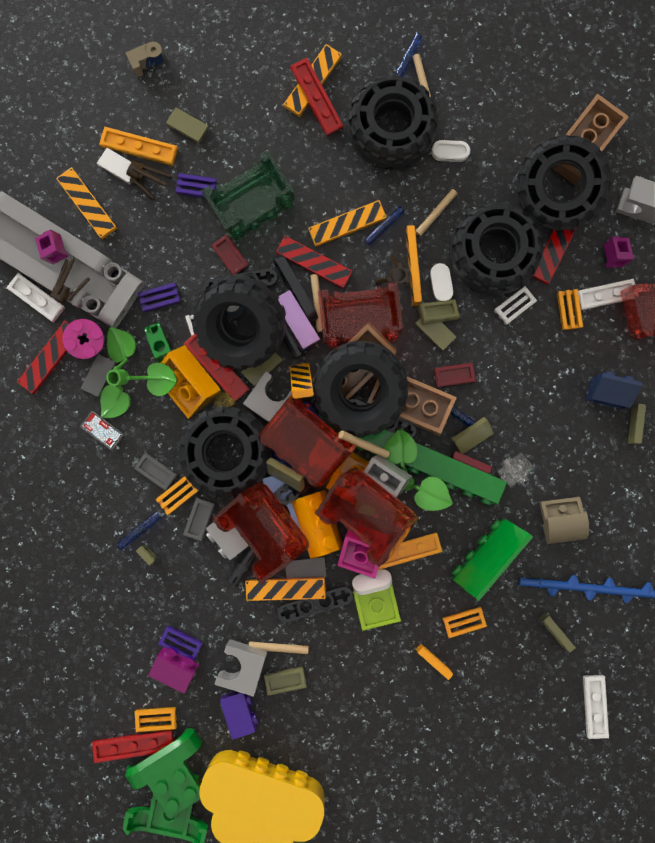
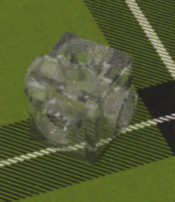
(515, 469)

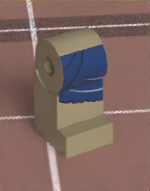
(145, 56)

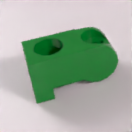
(158, 341)

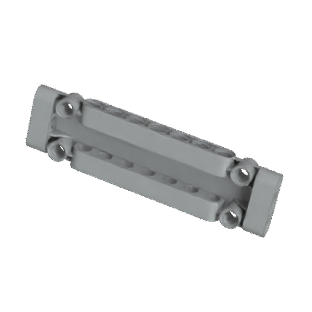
(19, 249)

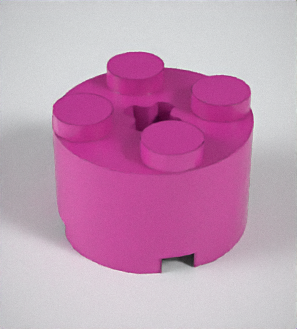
(73, 343)

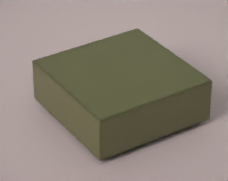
(147, 555)

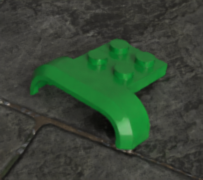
(169, 774)
(155, 820)

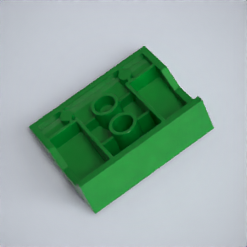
(490, 557)

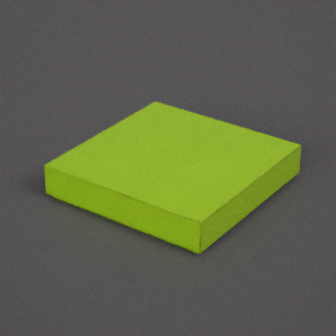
(377, 608)

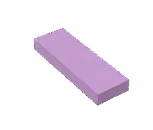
(298, 321)

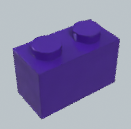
(239, 714)

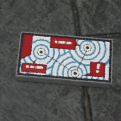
(102, 430)

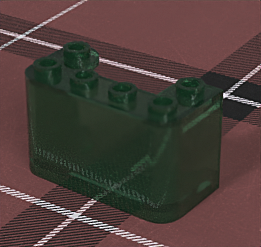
(250, 197)

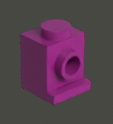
(51, 247)
(618, 252)

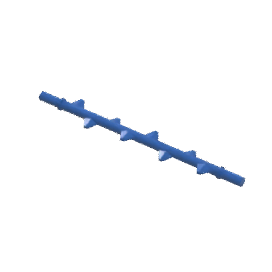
(590, 589)

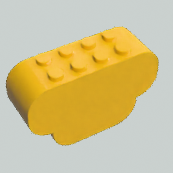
(260, 800)

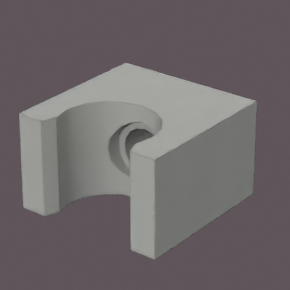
(638, 200)
(259, 401)
(251, 663)

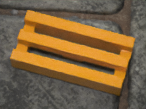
(579, 324)
(164, 504)
(462, 614)
(434, 661)
(172, 718)

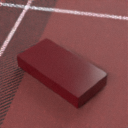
(230, 255)
(454, 375)
(471, 462)

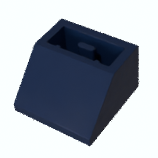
(613, 390)

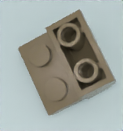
(564, 520)

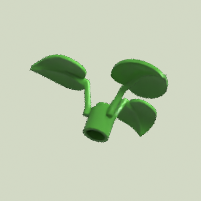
(113, 399)
(433, 493)

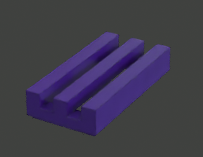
(200, 179)
(158, 290)
(184, 636)

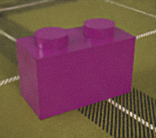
(173, 669)

